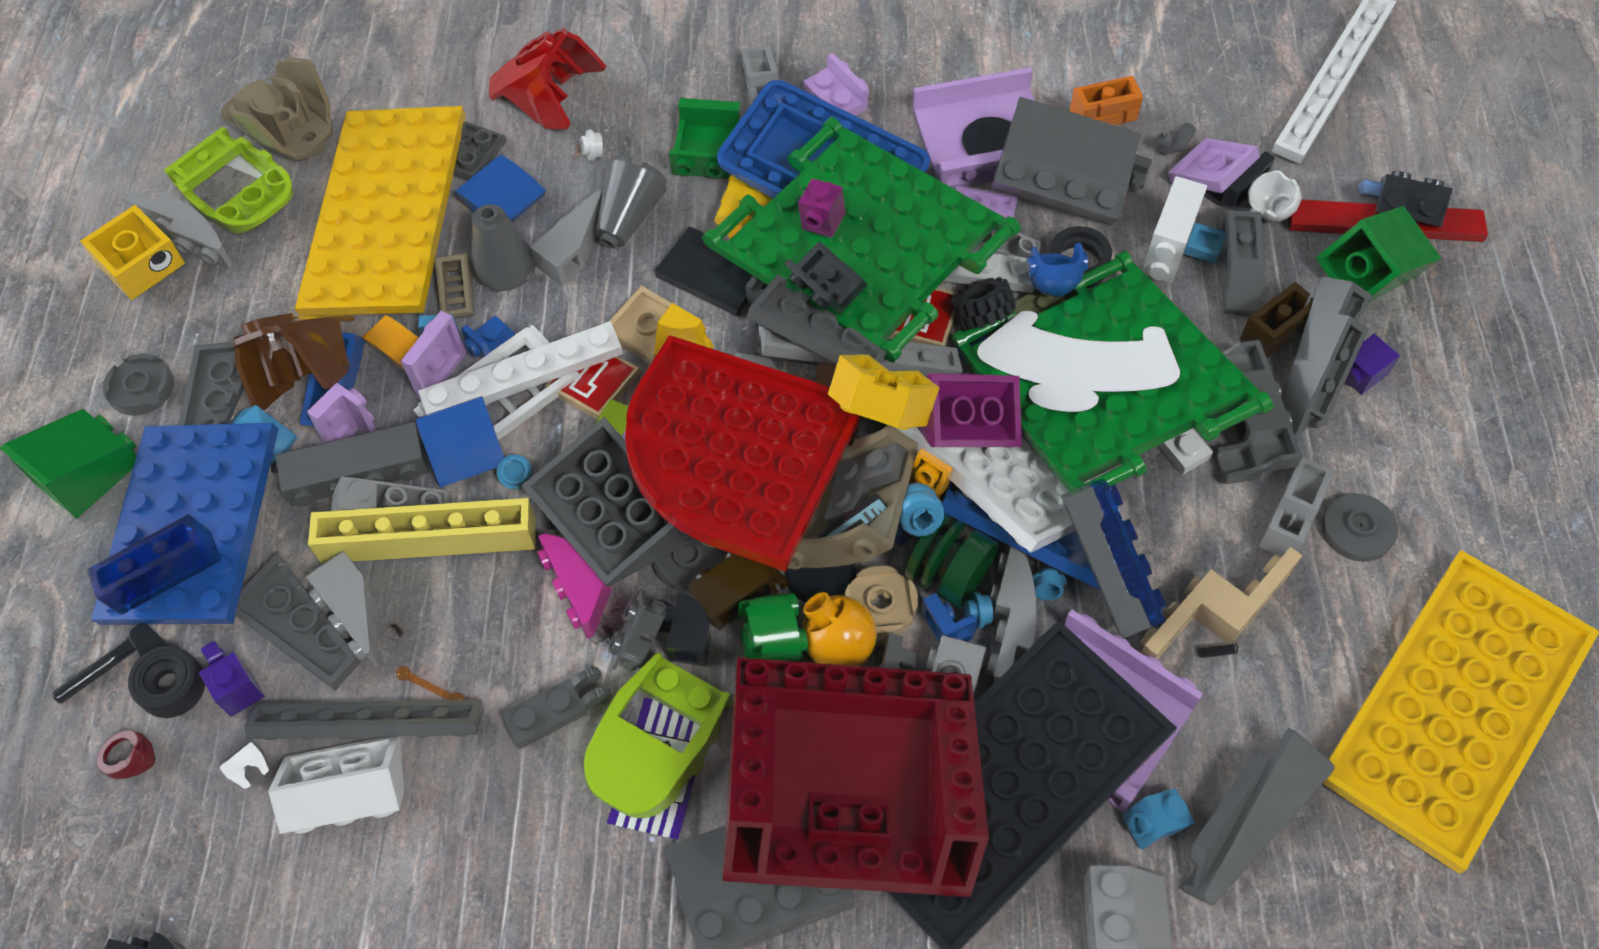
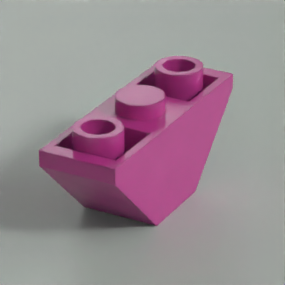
(575, 582)

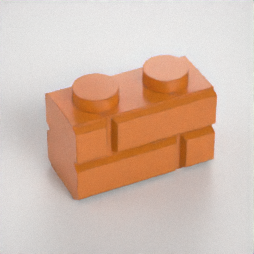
(1108, 101)

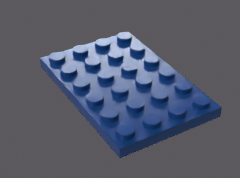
(217, 479)

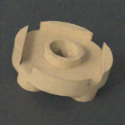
(893, 586)

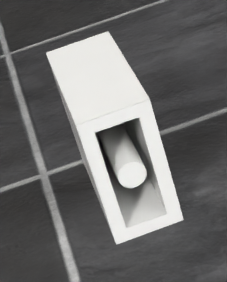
(1174, 229)

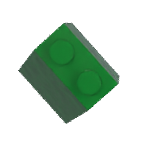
(1380, 253)
(73, 459)

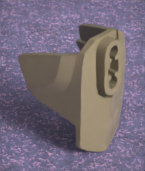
(284, 112)

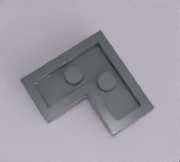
(859, 476)

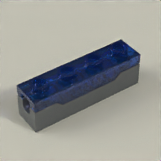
(1113, 557)

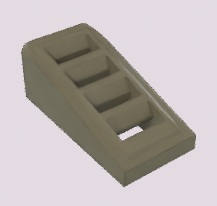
(450, 264)

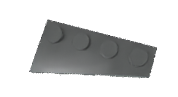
(805, 325)
(211, 386)
(290, 619)

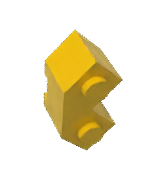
(882, 395)

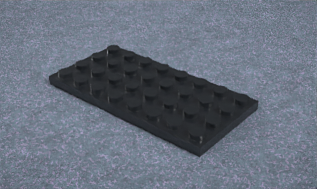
(1052, 751)

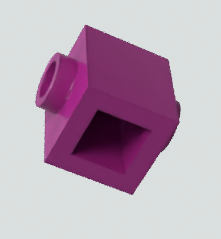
(821, 207)

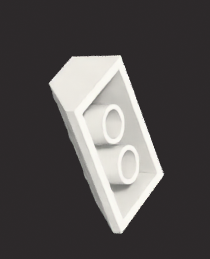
(338, 785)

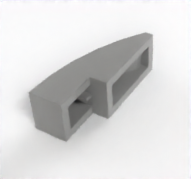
(758, 69)
(1297, 508)

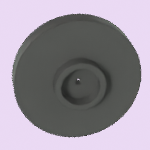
(1359, 527)

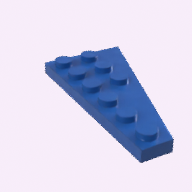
(1063, 554)

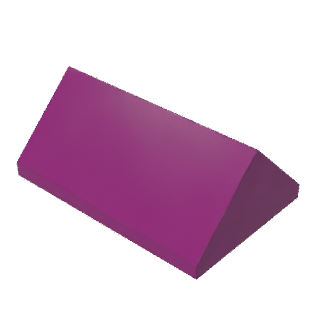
(974, 411)

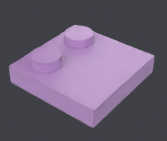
(1215, 163)
(434, 353)

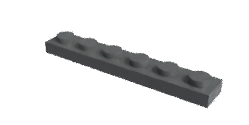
(364, 719)

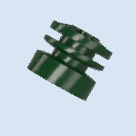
(955, 561)

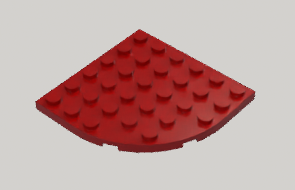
(734, 449)

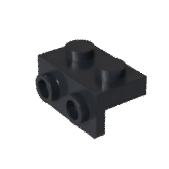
(1423, 200)
(827, 277)

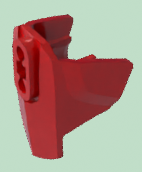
(528, 77)

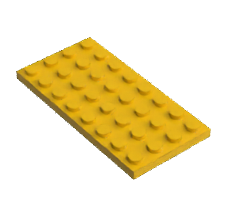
(382, 212)
(1459, 710)

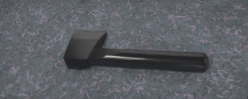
(140, 639)

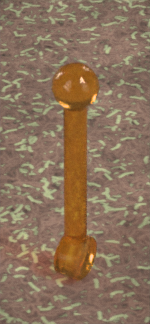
(403, 673)

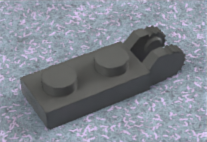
(554, 708)

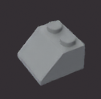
(1125, 908)

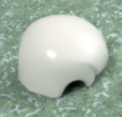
(1274, 196)

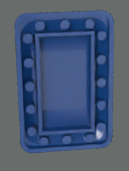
(785, 120)

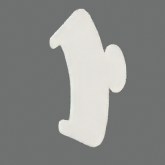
(1077, 367)

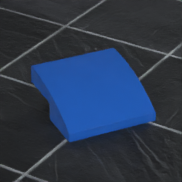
(501, 185)
(460, 441)

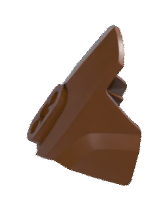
(284, 348)

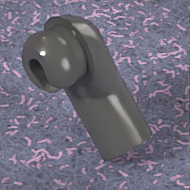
(1175, 144)

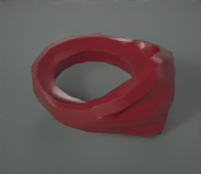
(140, 759)

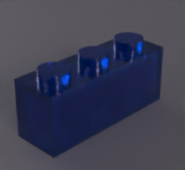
(154, 564)

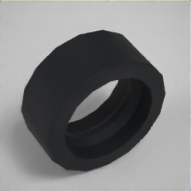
(1090, 240)

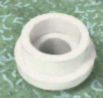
(591, 144)

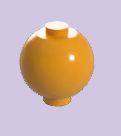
(838, 630)

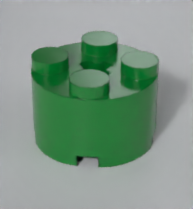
(772, 628)

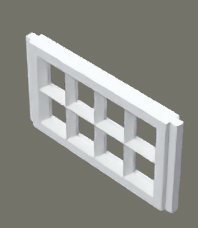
(532, 339)

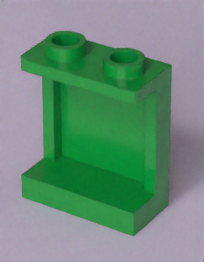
(700, 134)

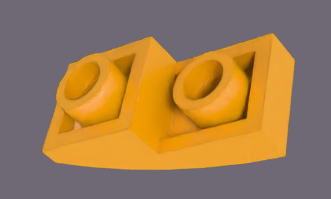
(391, 339)
(931, 472)

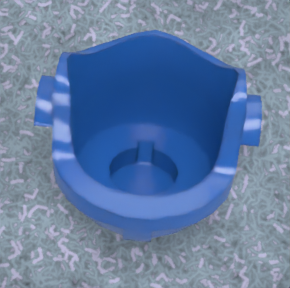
(1057, 273)

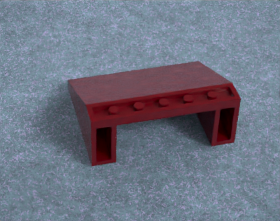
(854, 779)

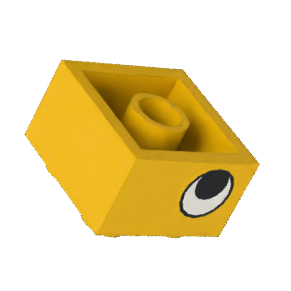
(132, 252)

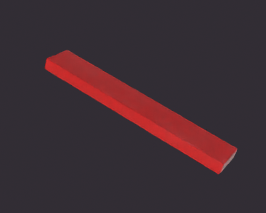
(1342, 216)

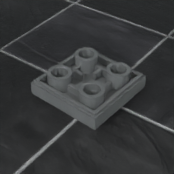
(476, 150)

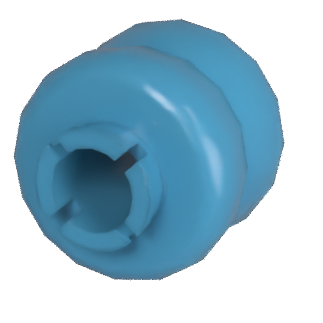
(921, 510)

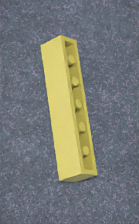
(423, 530)

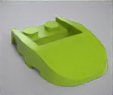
(253, 203)
(636, 769)

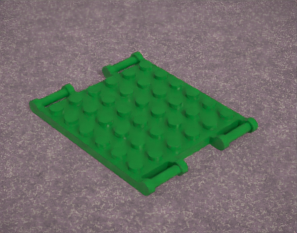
(896, 234)
(1126, 422)

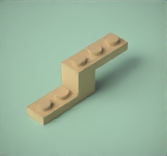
(1219, 605)

